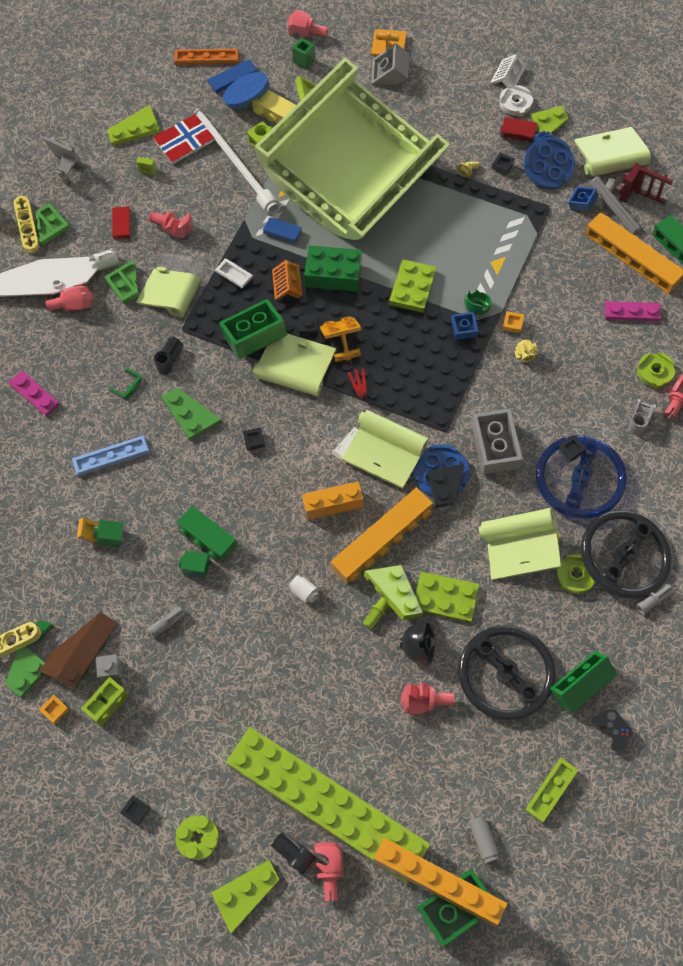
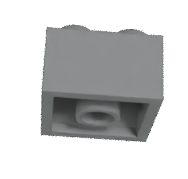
(390, 67)

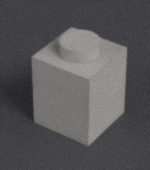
(108, 667)

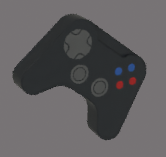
(615, 727)

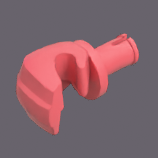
(303, 24)
(175, 227)
(72, 299)
(676, 399)
(423, 698)
(331, 871)

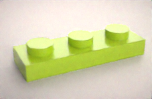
(551, 790)

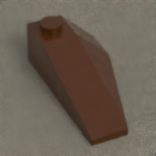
(75, 656)

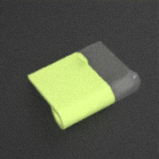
(174, 282)

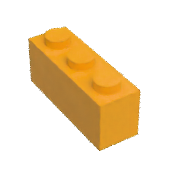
(333, 500)

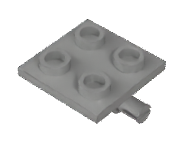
(67, 155)

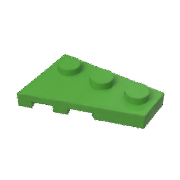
(189, 414)

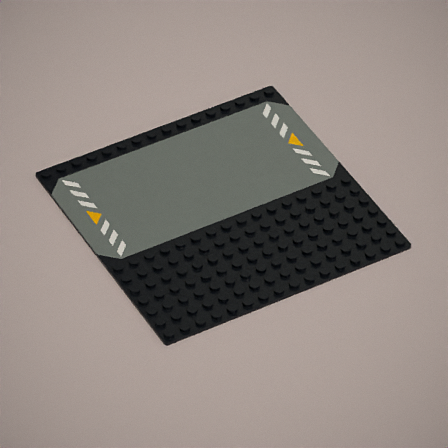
(409, 356)

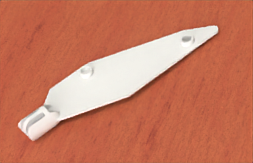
(54, 275)

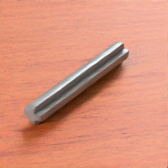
(615, 205)

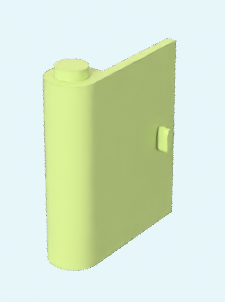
(613, 151)
(295, 364)
(385, 445)
(521, 540)

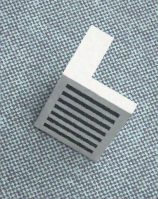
(509, 71)

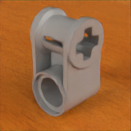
(642, 415)

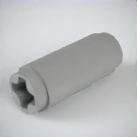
(484, 840)

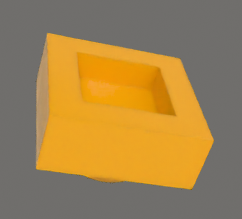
(513, 322)
(85, 529)
(54, 709)

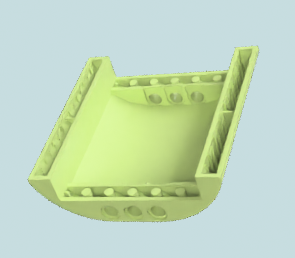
(345, 154)

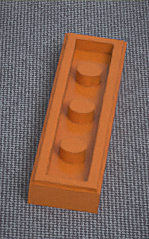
(206, 56)

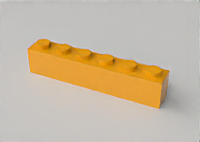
(634, 253)
(381, 536)
(440, 882)

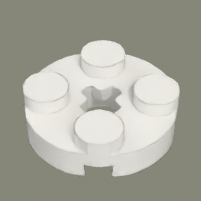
(516, 108)

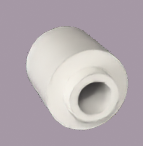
(304, 589)

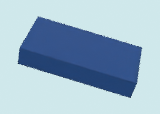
(282, 230)

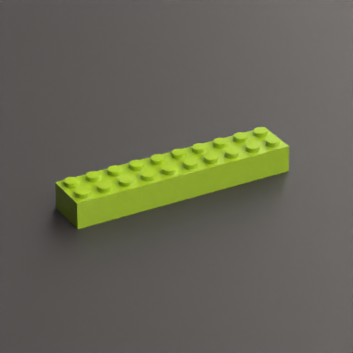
(320, 799)

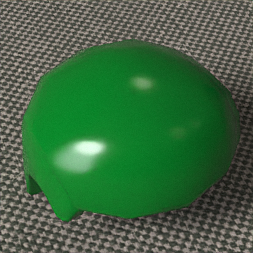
(477, 302)

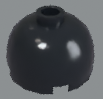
(417, 643)

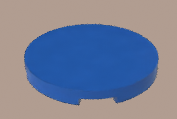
(246, 90)
(549, 163)
(439, 457)

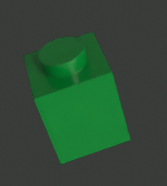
(303, 53)
(108, 533)
(194, 564)

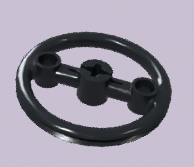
(603, 579)
(513, 678)

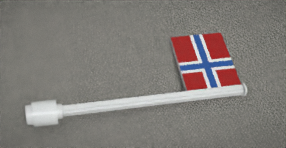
(197, 133)

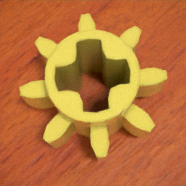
(526, 351)

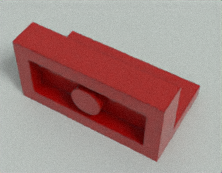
(518, 129)

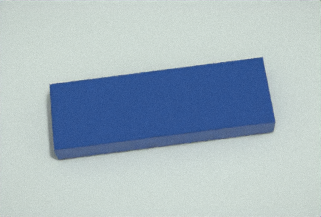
(225, 79)

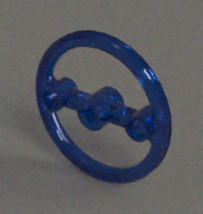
(571, 509)

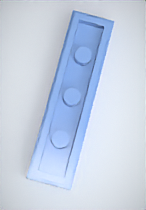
(110, 456)

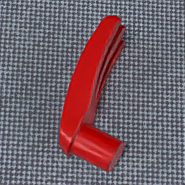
(360, 388)

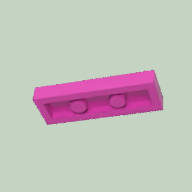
(632, 311)
(34, 393)

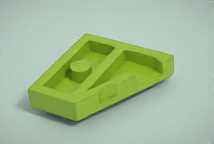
(550, 119)

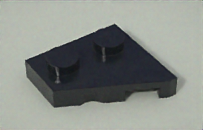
(445, 484)

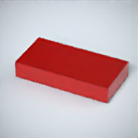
(121, 222)

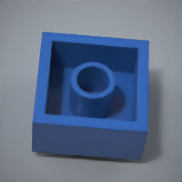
(583, 199)
(464, 325)

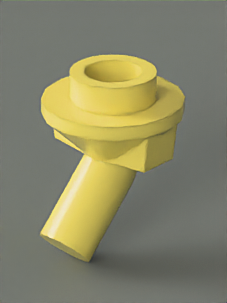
(465, 169)

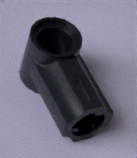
(167, 355)
(296, 855)

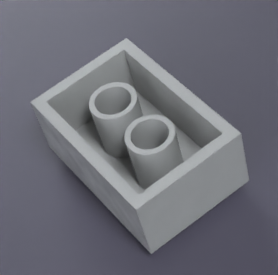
(496, 441)

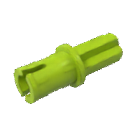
(376, 613)

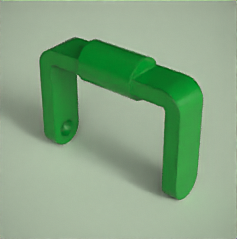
(132, 388)

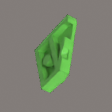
(50, 224)
(124, 282)
(24, 671)

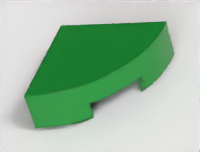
(44, 626)

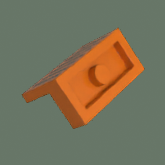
(287, 280)

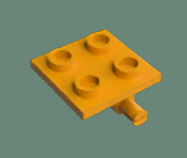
(386, 38)
(345, 326)

